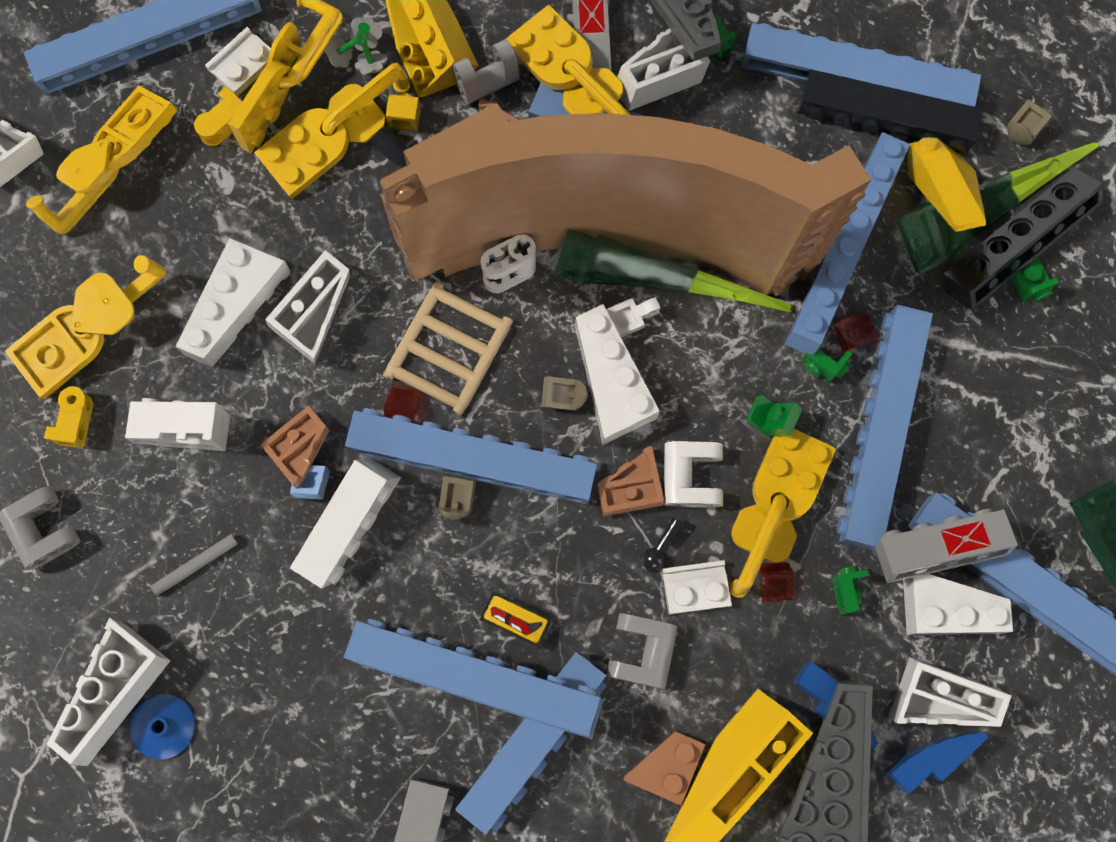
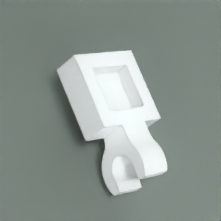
(629, 317)

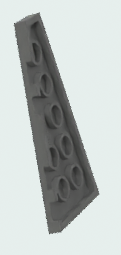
(692, 25)
(836, 780)

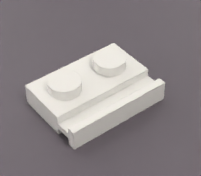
(240, 61)
(696, 587)

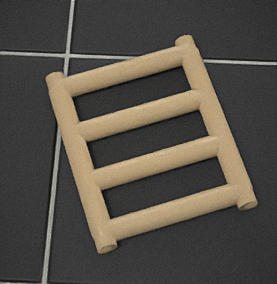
(472, 377)

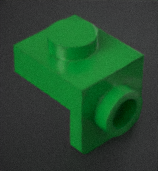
(824, 366)

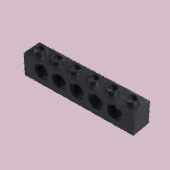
(1023, 238)

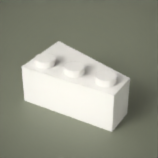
(659, 71)
(16, 151)
(310, 306)
(178, 424)
(951, 608)
(943, 697)

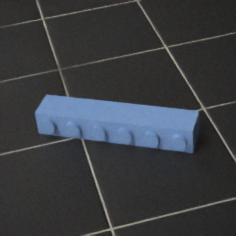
(522, 757)

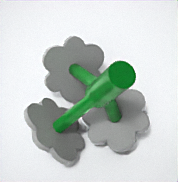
(362, 36)

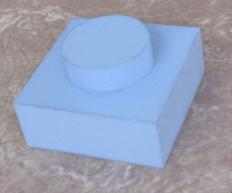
(313, 484)

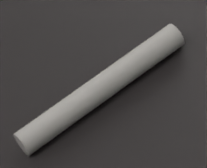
(194, 565)

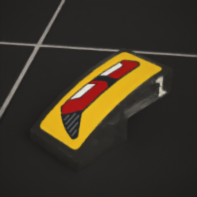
(516, 620)

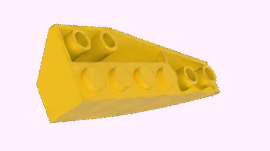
(428, 42)
(738, 769)

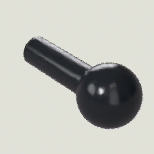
(655, 558)

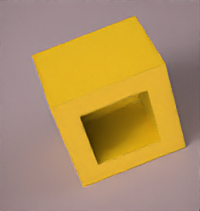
(403, 112)

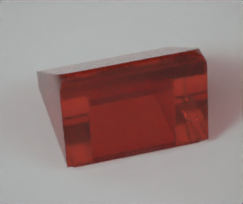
(855, 333)
(402, 402)
(776, 581)

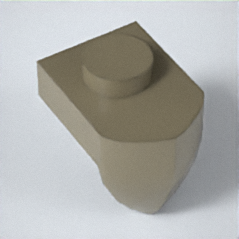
(1027, 123)
(563, 393)
(456, 497)

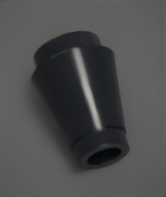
(390, 145)

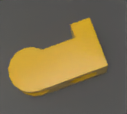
(213, 125)
(72, 419)

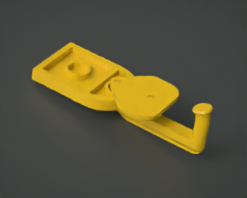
(552, 47)
(271, 88)
(304, 153)
(96, 165)
(54, 347)
(793, 474)

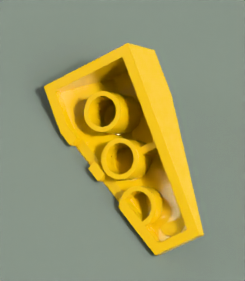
(947, 183)

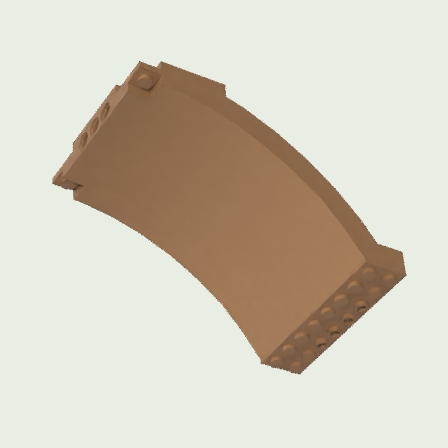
(625, 177)

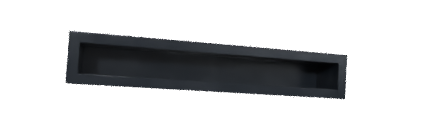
(889, 111)

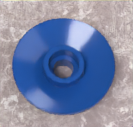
(177, 731)

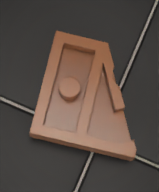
(297, 445)
(632, 486)
(668, 768)

